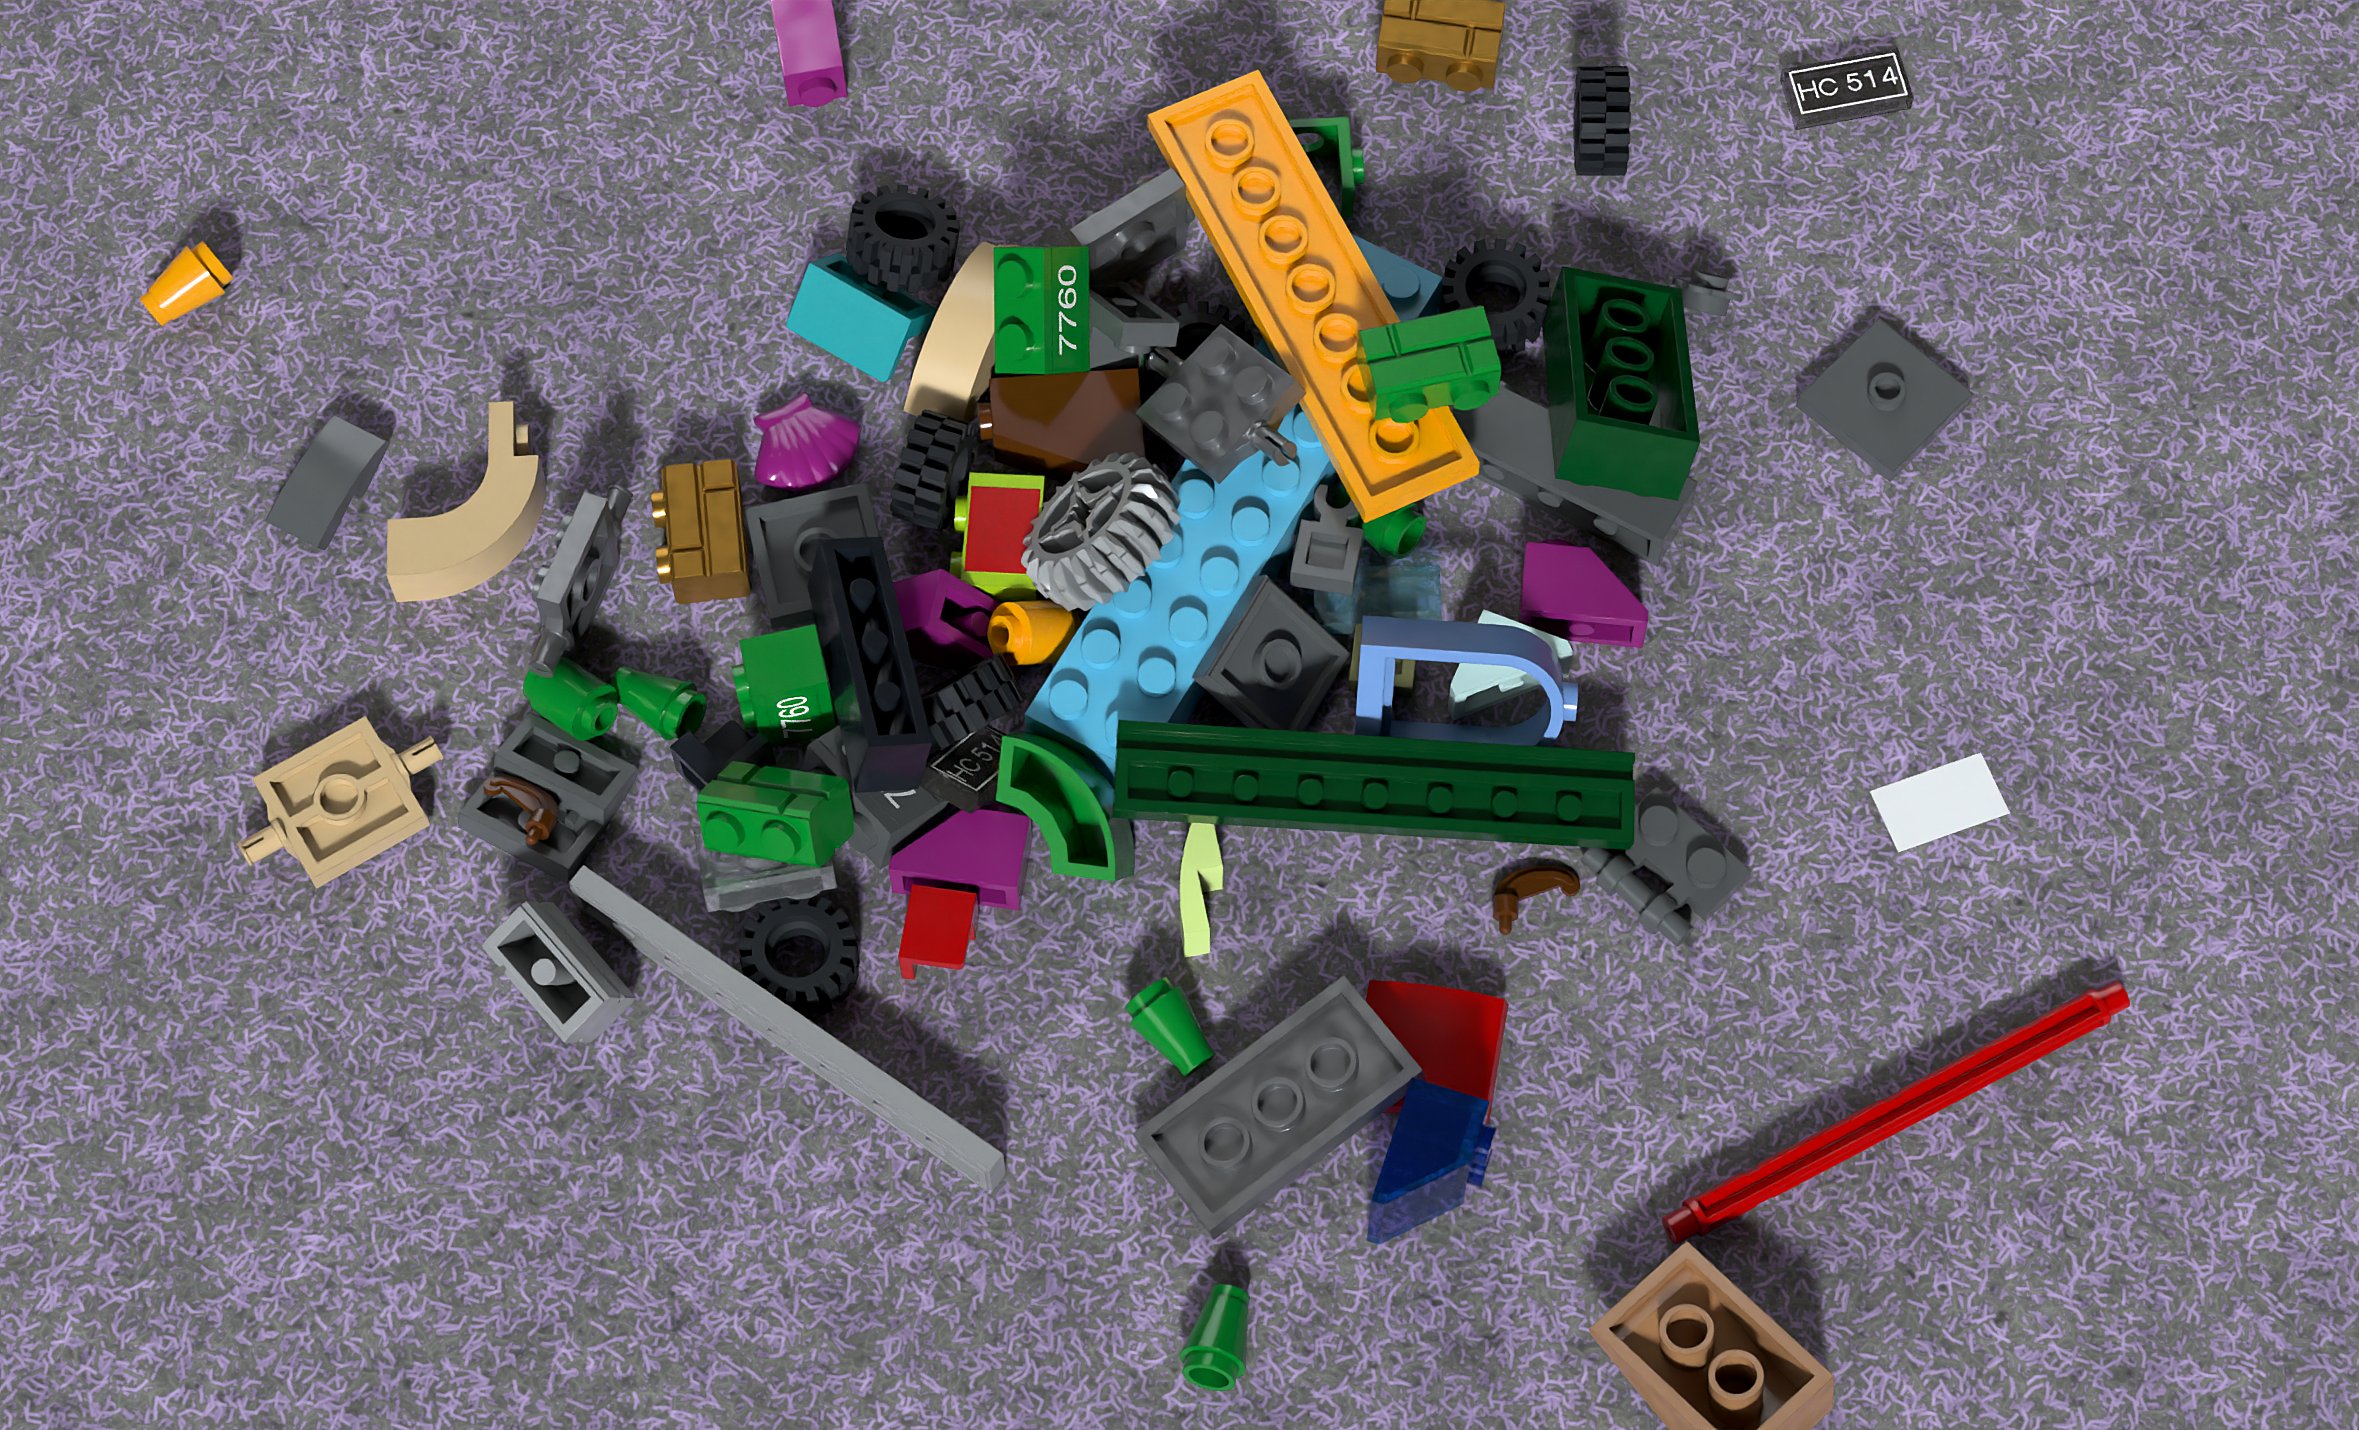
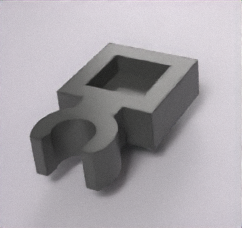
(1329, 548)

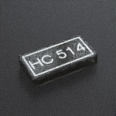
(1846, 89)
(966, 770)

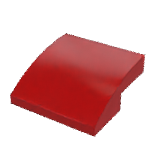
(1446, 1031)

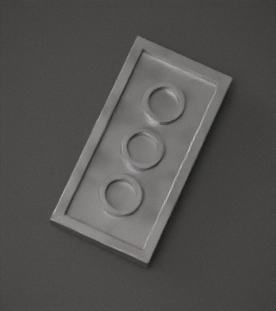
(1278, 1107)

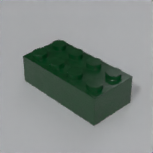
(1619, 384)

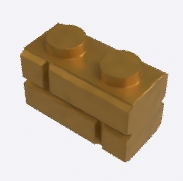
(1441, 41)
(703, 530)

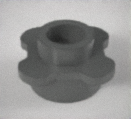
(1707, 293)

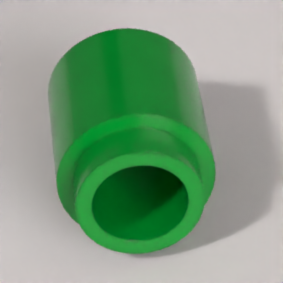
(573, 700)

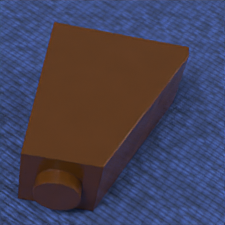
(1063, 420)

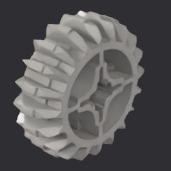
(1101, 531)

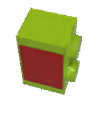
(994, 526)

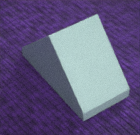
(1486, 685)

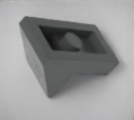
(1125, 326)

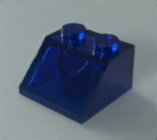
(1431, 1159)

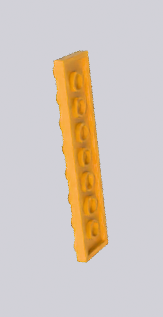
(1304, 287)

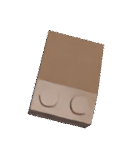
(1711, 1353)

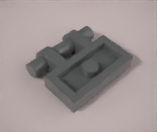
(1681, 857)

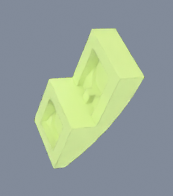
(1199, 873)

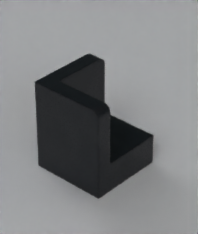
(702, 762)

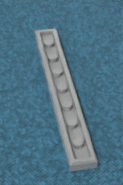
(788, 1030)

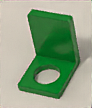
(1337, 142)

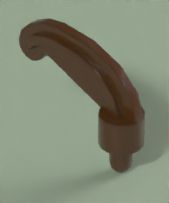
(532, 799)
(1527, 884)

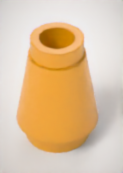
(186, 284)

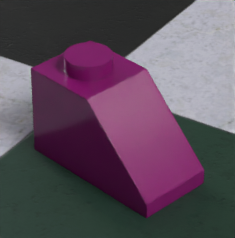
(809, 51)
(1578, 597)
(946, 620)
(970, 854)

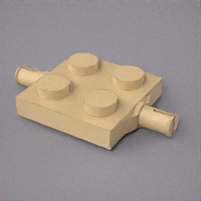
(340, 801)

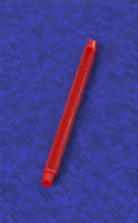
(1895, 1112)

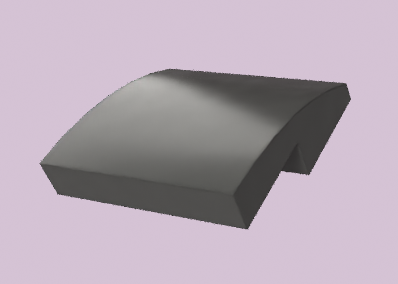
(580, 778)

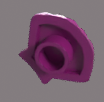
(804, 445)

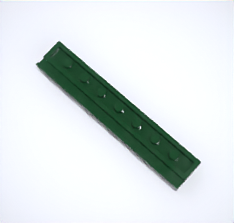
(1374, 785)

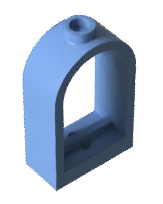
(1458, 642)

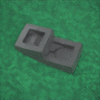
(325, 480)

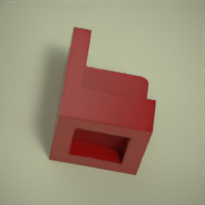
(937, 929)

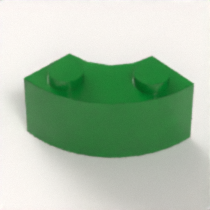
(1069, 805)

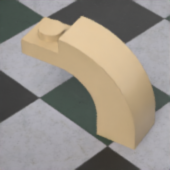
(960, 344)
(483, 535)

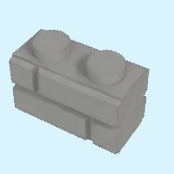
(558, 972)

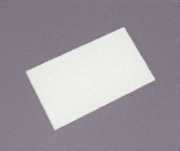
(1939, 802)

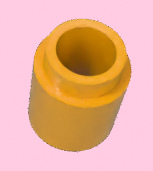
(1031, 631)

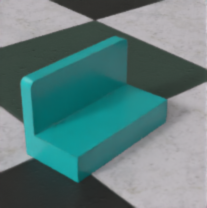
(856, 318)

